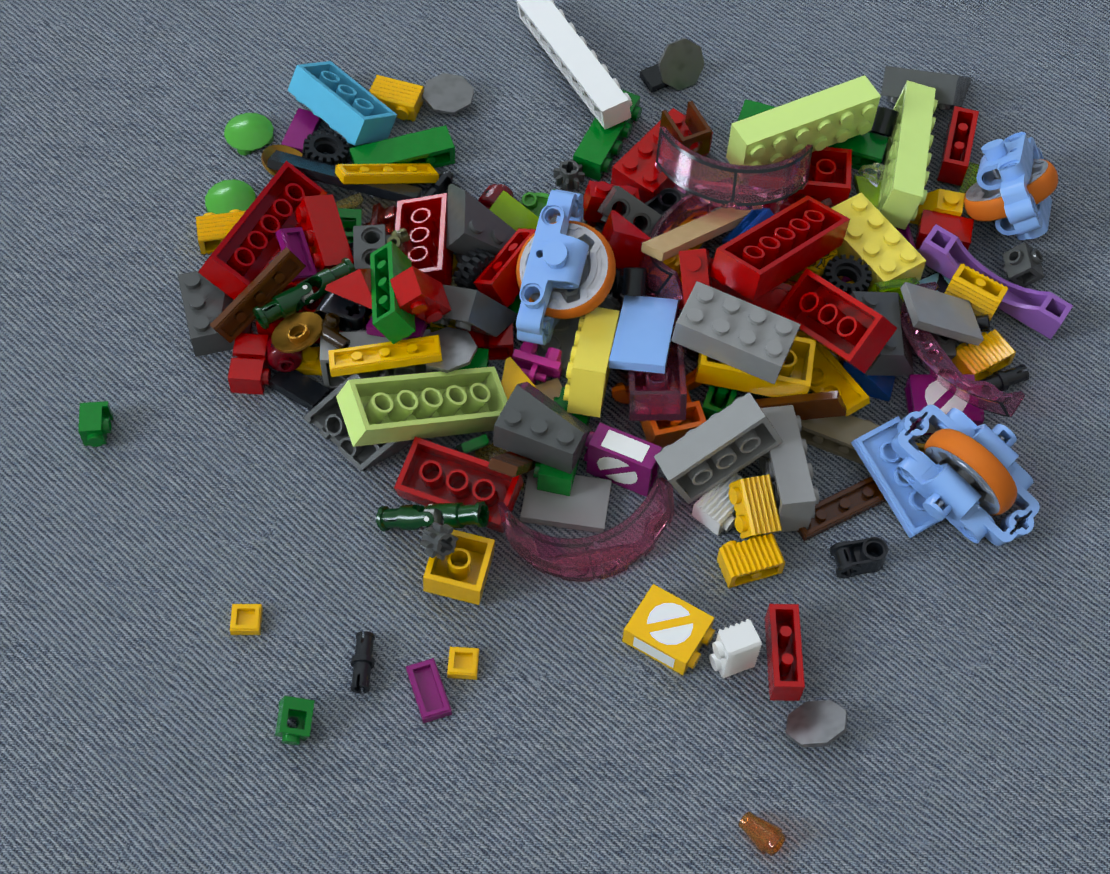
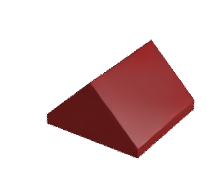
(624, 240)
(354, 287)

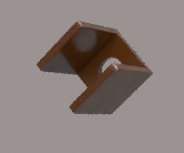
(697, 125)

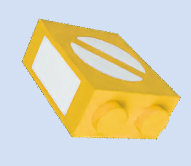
(669, 630)

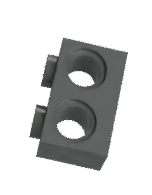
(631, 208)
(365, 241)

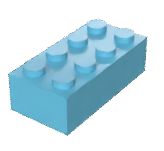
(342, 102)

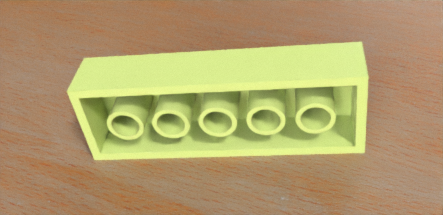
(812, 120)
(908, 155)
(421, 405)

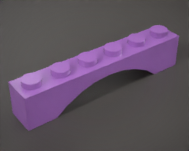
(1034, 308)

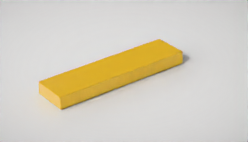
(386, 173)
(385, 356)

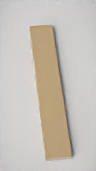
(693, 233)

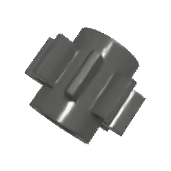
(569, 175)
(438, 540)

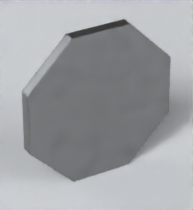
(681, 64)
(448, 93)
(456, 349)
(816, 723)

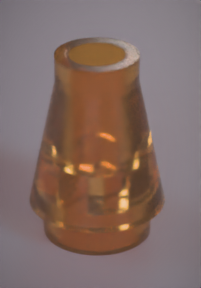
(763, 834)

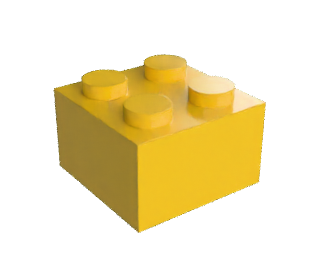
(461, 573)

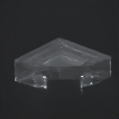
(871, 173)

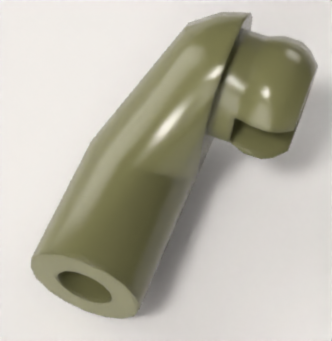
(399, 238)

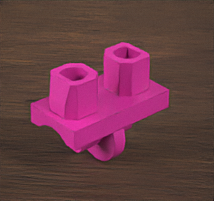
(538, 367)

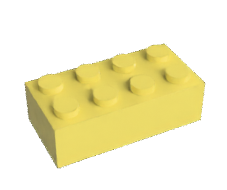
(877, 242)
(589, 362)

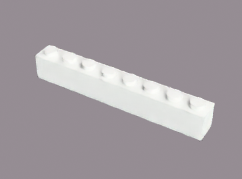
(576, 61)

